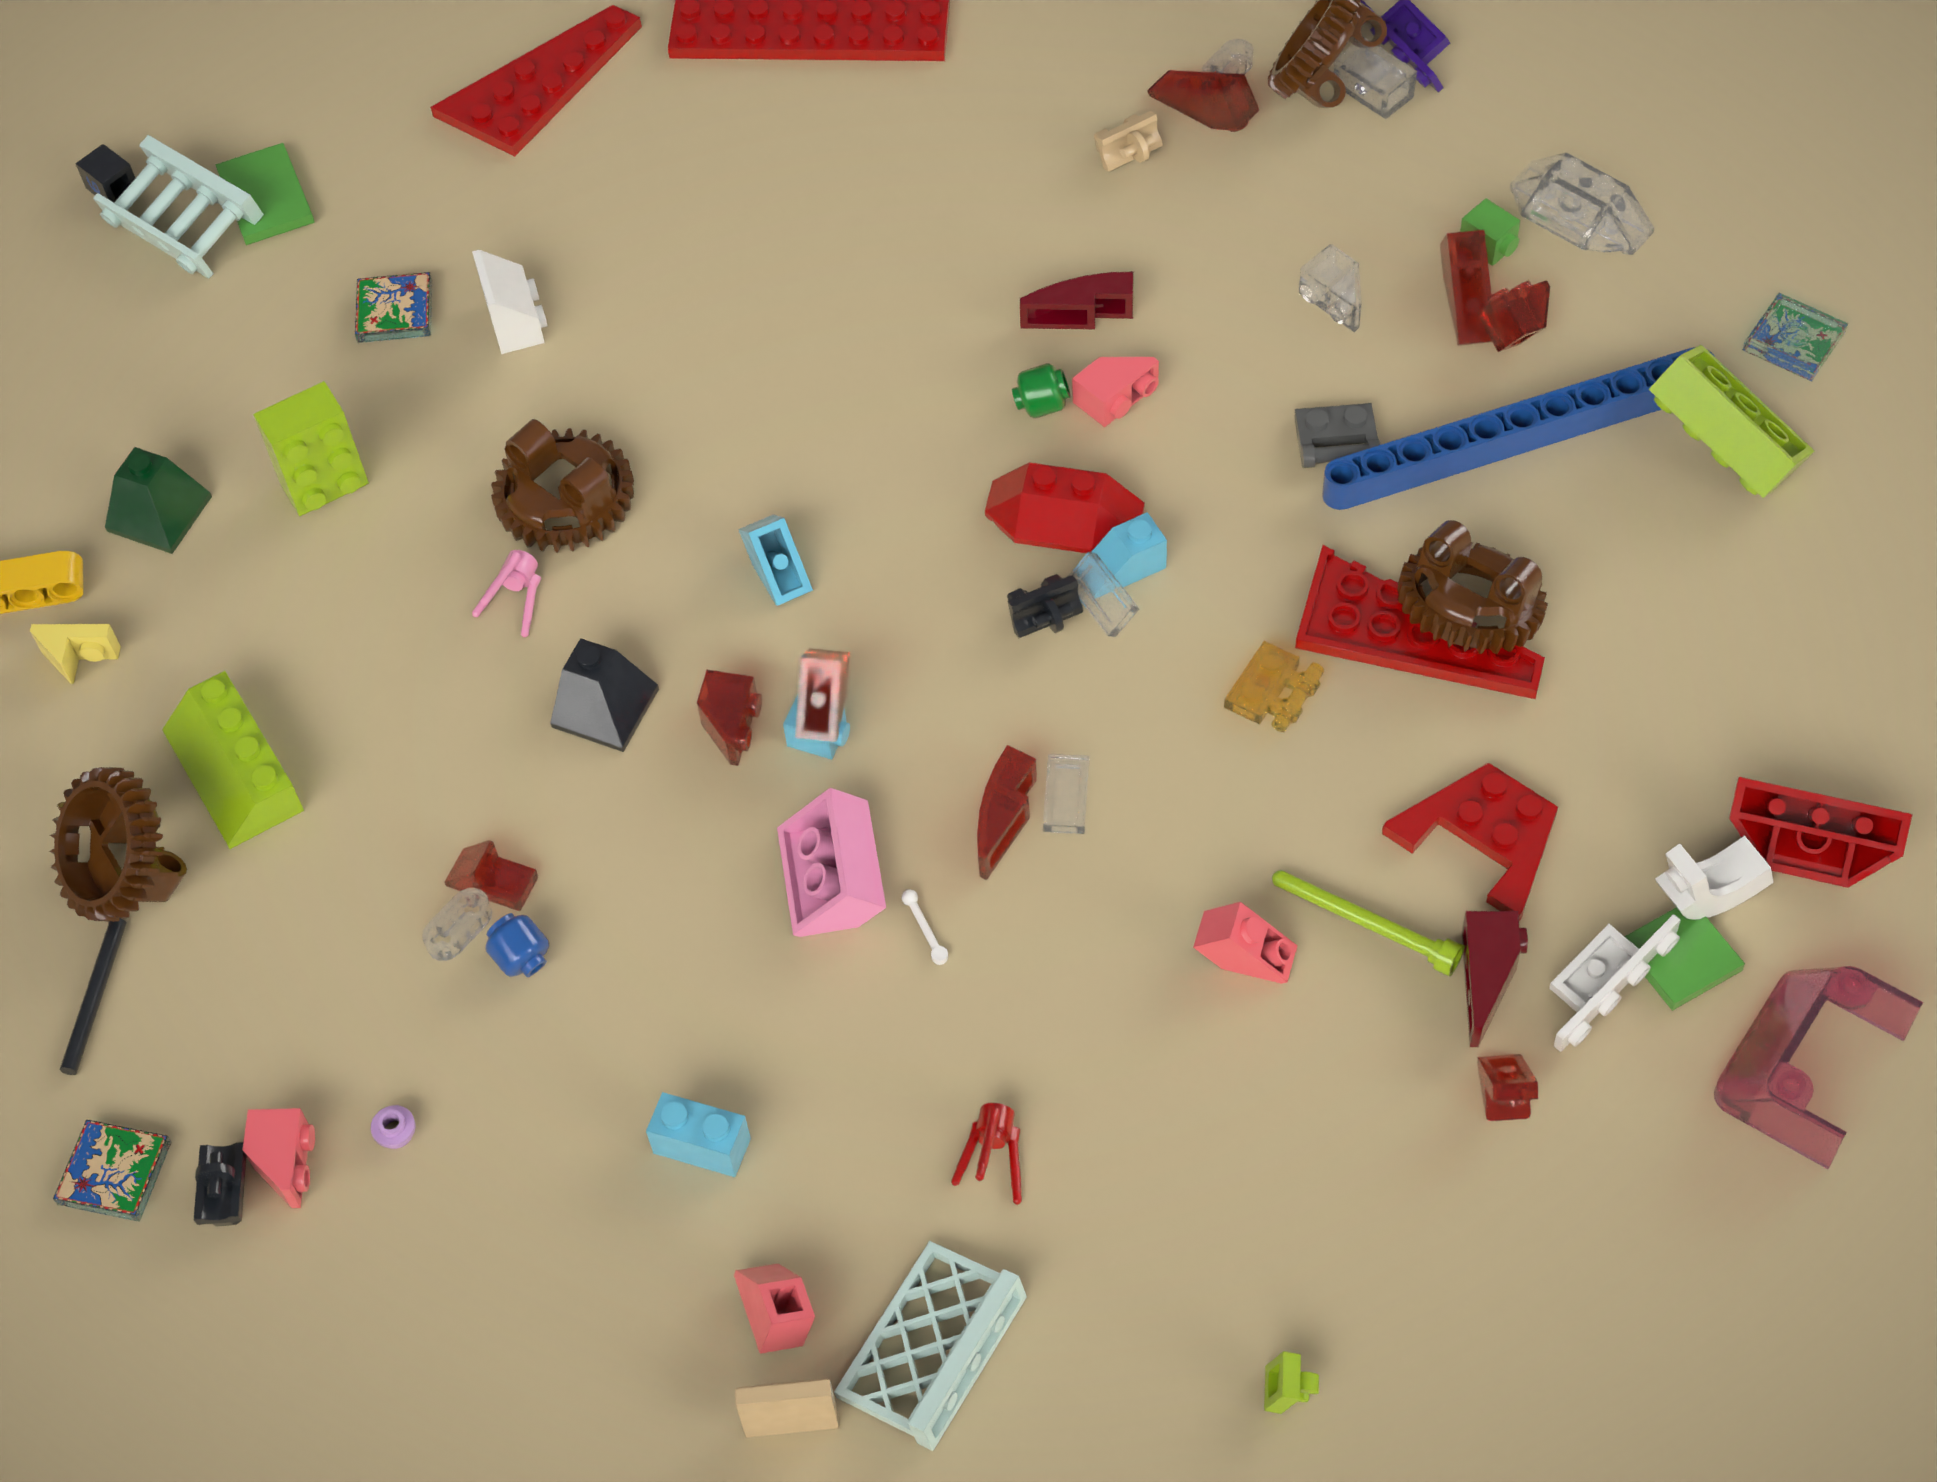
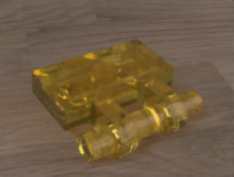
(1264, 680)

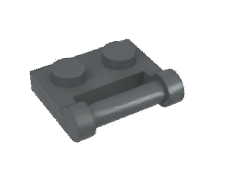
(1333, 428)

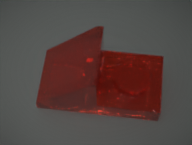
(499, 878)
(1506, 1087)

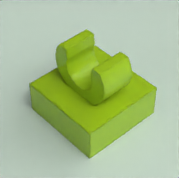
(1287, 1383)

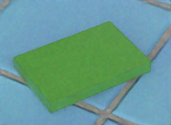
(274, 188)

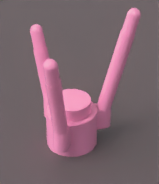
(515, 574)

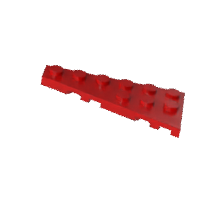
(529, 91)

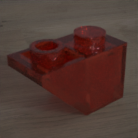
(1516, 314)
(726, 711)

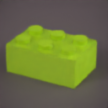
(311, 448)

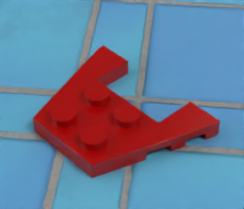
(1493, 817)

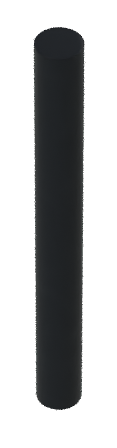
(92, 997)

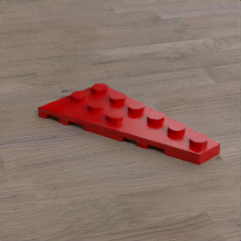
(1362, 621)

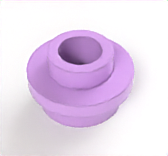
(395, 1137)

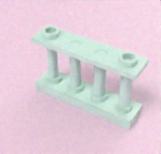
(184, 174)

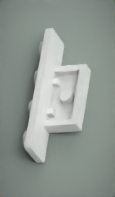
(1601, 972)

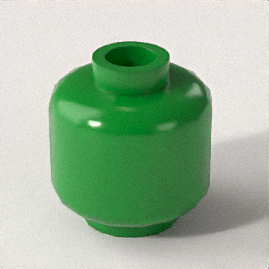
(1041, 390)

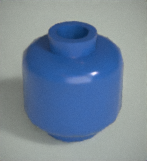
(517, 945)

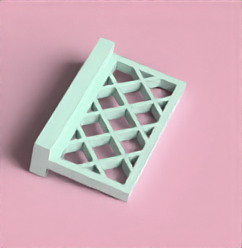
(968, 1350)

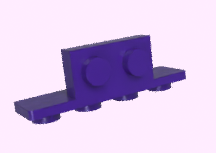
(1413, 39)

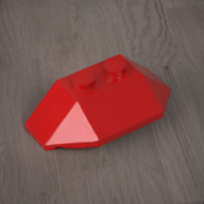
(1059, 506)
(1817, 833)

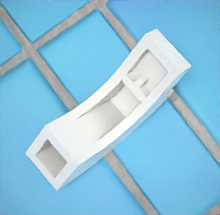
(1716, 882)

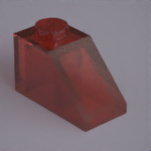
(821, 694)

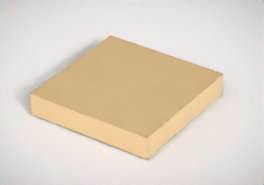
(787, 1407)

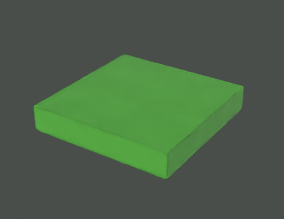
(1695, 962)

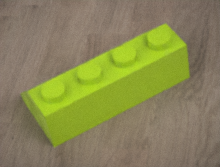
(1730, 421)
(230, 761)

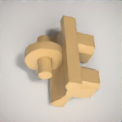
(1128, 141)

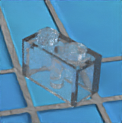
(1376, 78)

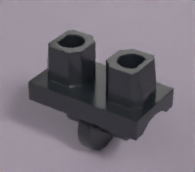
(1044, 606)
(220, 1185)

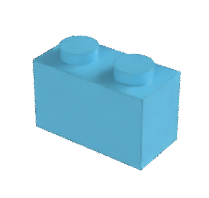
(698, 1134)

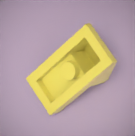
(74, 642)

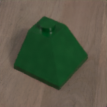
(154, 501)

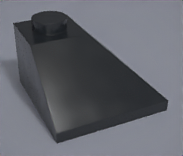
(601, 696)

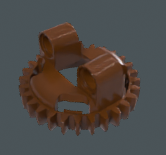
(1316, 46)
(583, 492)
(1452, 607)
(119, 813)

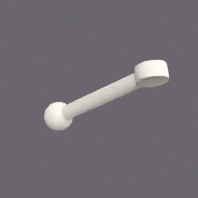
(939, 953)

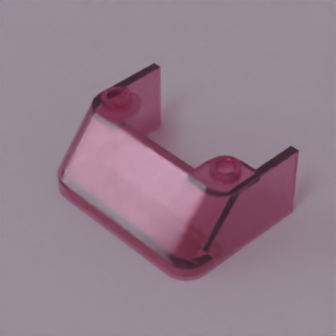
(1770, 1092)

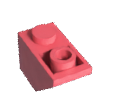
(1114, 385)
(1245, 943)
(278, 1149)
(775, 1306)

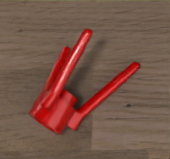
(992, 1131)

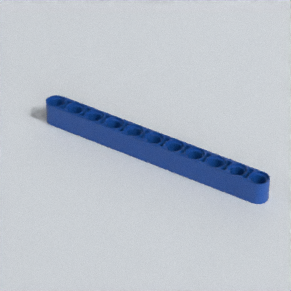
(1493, 435)

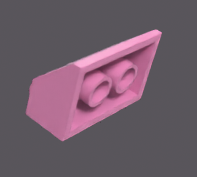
(831, 865)

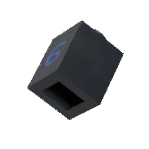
(105, 173)

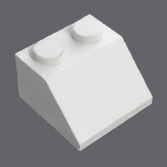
(510, 302)

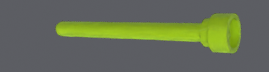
(1441, 953)

